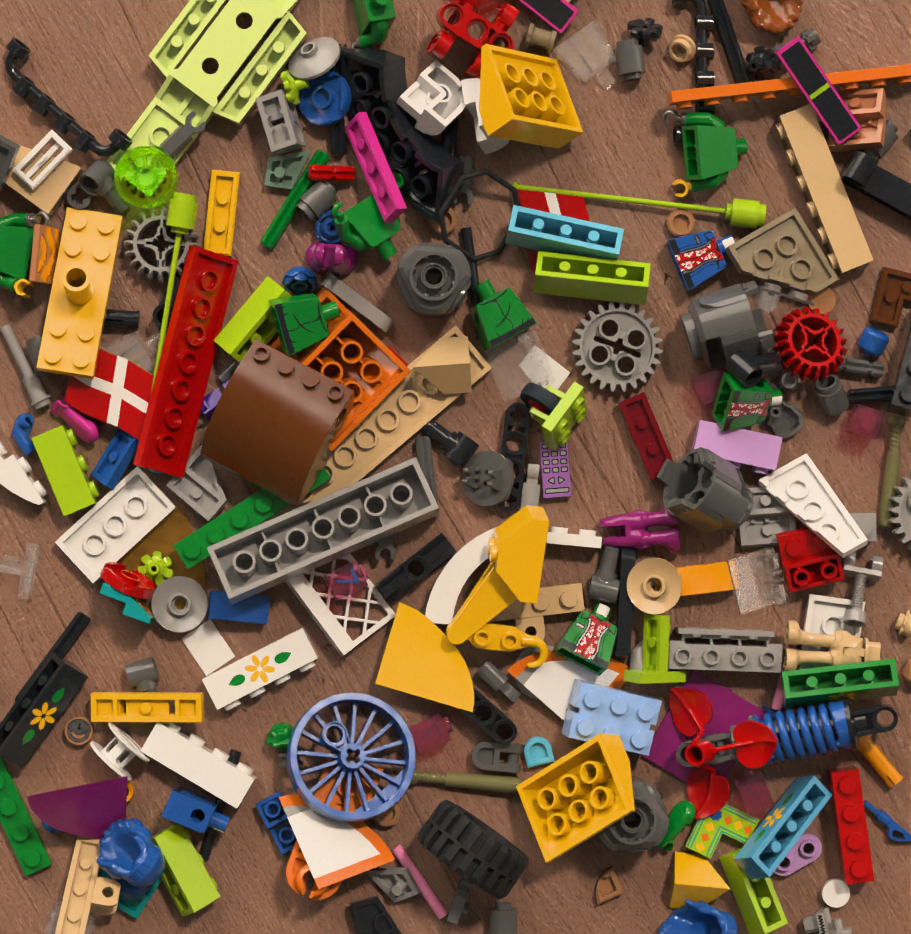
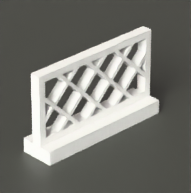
(326, 620)

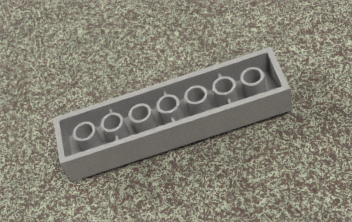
(323, 530)

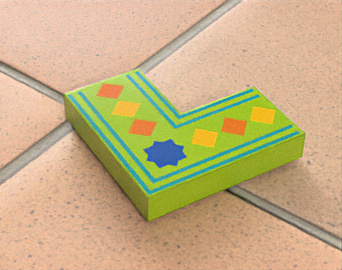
(726, 821)

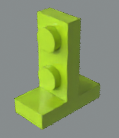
(655, 654)

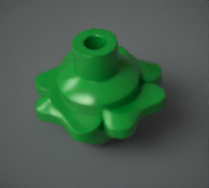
(279, 736)

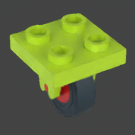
(555, 410)

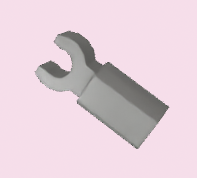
(531, 488)

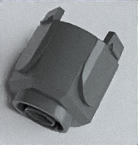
(427, 298)
(724, 325)
(705, 491)
(652, 822)

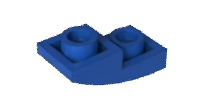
(250, 610)
(277, 822)

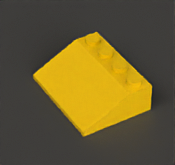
(525, 98)
(579, 795)

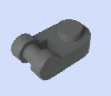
(487, 753)

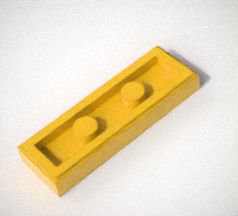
(221, 212)

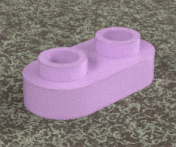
(797, 857)

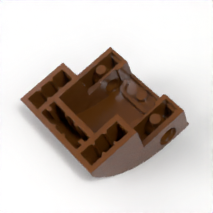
(276, 423)

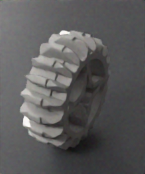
(161, 258)

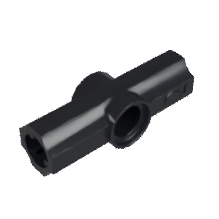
(401, 580)

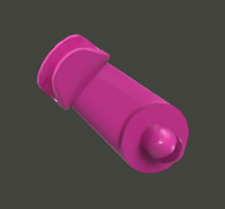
(83, 427)

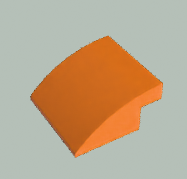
(355, 360)

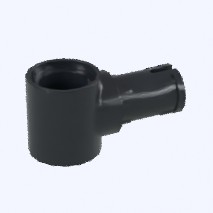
(455, 445)

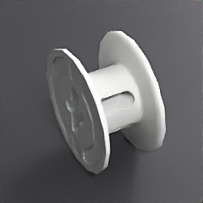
(114, 757)

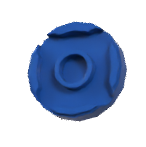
(325, 99)

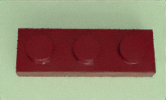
(645, 433)

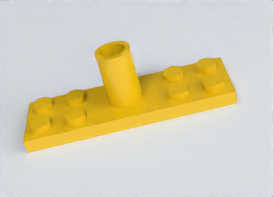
(78, 313)

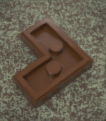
(891, 293)

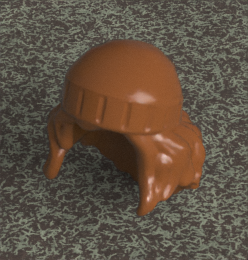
(773, 15)

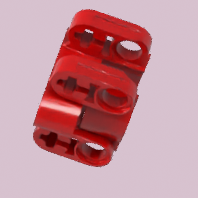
(464, 17)

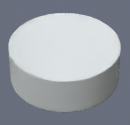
(835, 893)

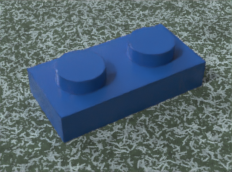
(115, 459)

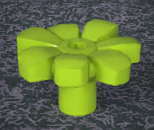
(293, 86)
(161, 565)

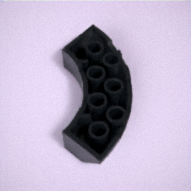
(427, 169)

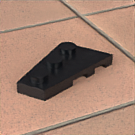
(372, 917)

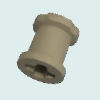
(540, 38)

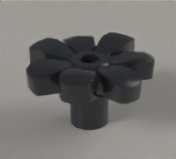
(644, 30)
(762, 63)

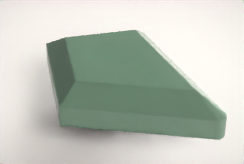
(285, 169)

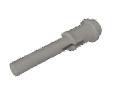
(30, 380)

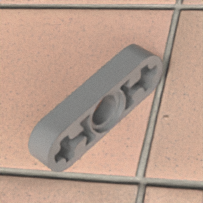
(357, 302)

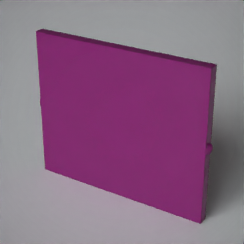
(727, 711)

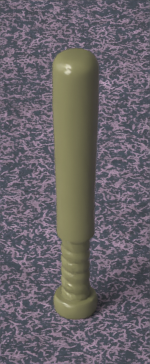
(891, 473)
(483, 782)

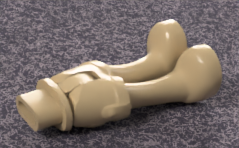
(842, 648)

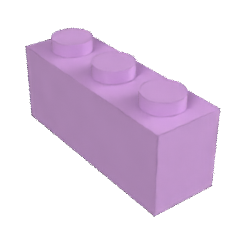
(739, 446)

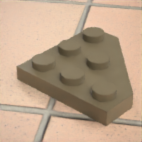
(784, 255)

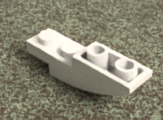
(16, 478)

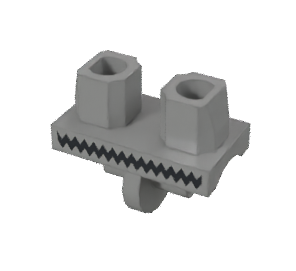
(822, 923)

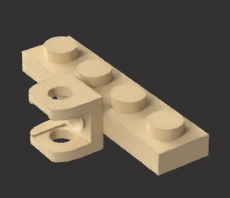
(551, 601)
(85, 890)

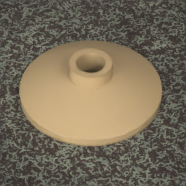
(641, 588)

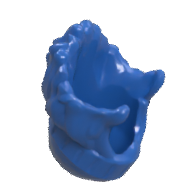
(130, 853)
(699, 919)

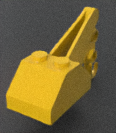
(513, 574)

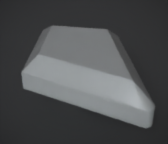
(395, 882)

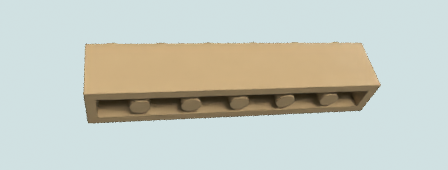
(824, 189)

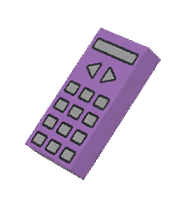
(555, 471)

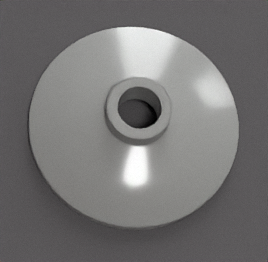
(314, 58)
(164, 604)

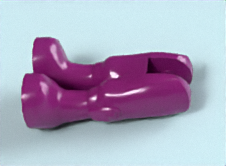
(337, 257)
(634, 531)

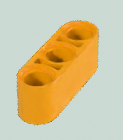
(703, 578)

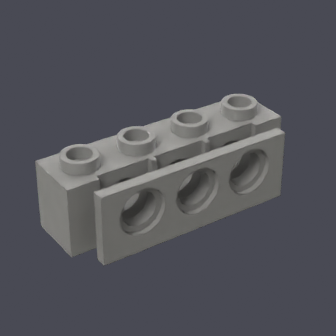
(725, 656)

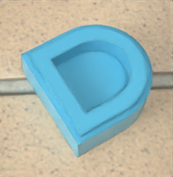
(538, 751)

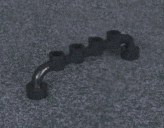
(704, 51)
(45, 104)

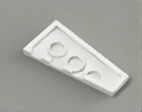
(812, 501)

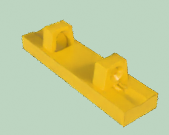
(146, 707)

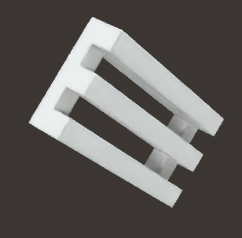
(50, 168)

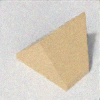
(448, 365)

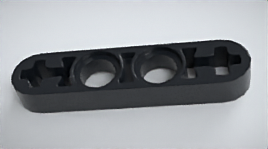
(517, 457)
(624, 604)

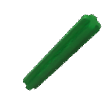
(288, 208)

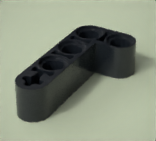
(877, 183)

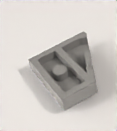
(200, 487)

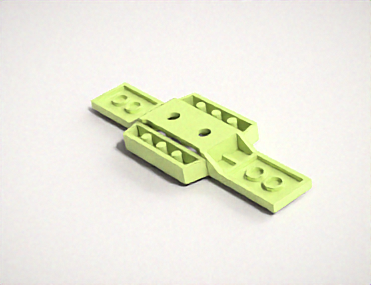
(204, 32)

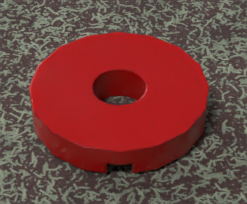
(130, 583)

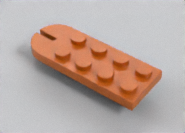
(297, 869)

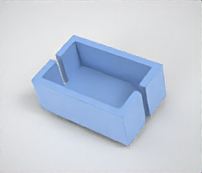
(612, 712)

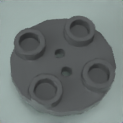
(498, 480)

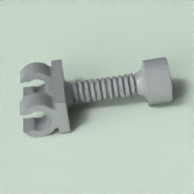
(855, 616)

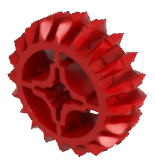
(796, 329)

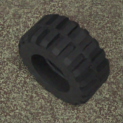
(473, 849)

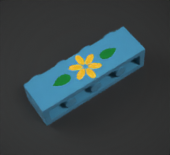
(782, 827)

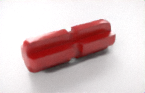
(329, 173)

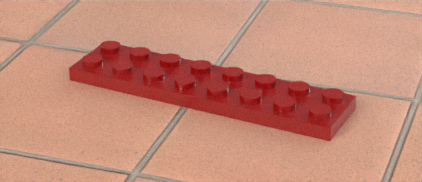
(185, 362)

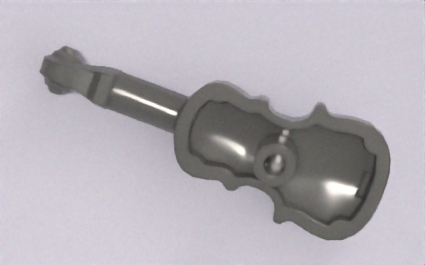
(784, 418)

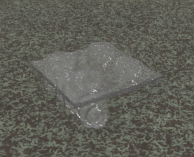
(770, 293)
(519, 363)
(757, 580)

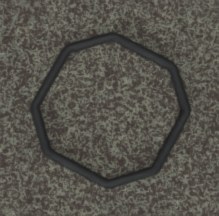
(448, 200)

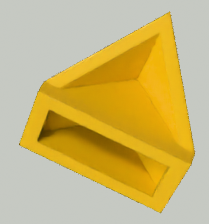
(694, 880)

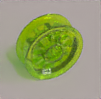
(124, 165)

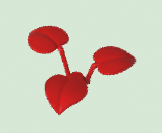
(753, 742)

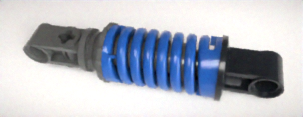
(807, 732)

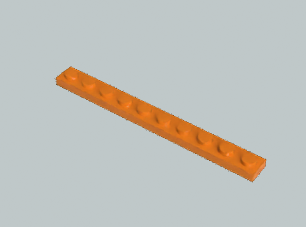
(769, 88)

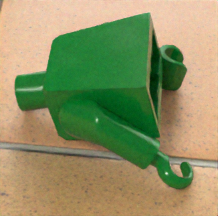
(364, 226)

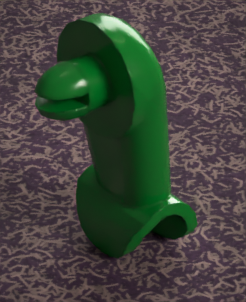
(680, 816)

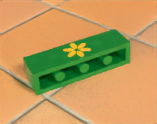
(836, 682)

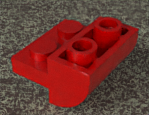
(807, 560)

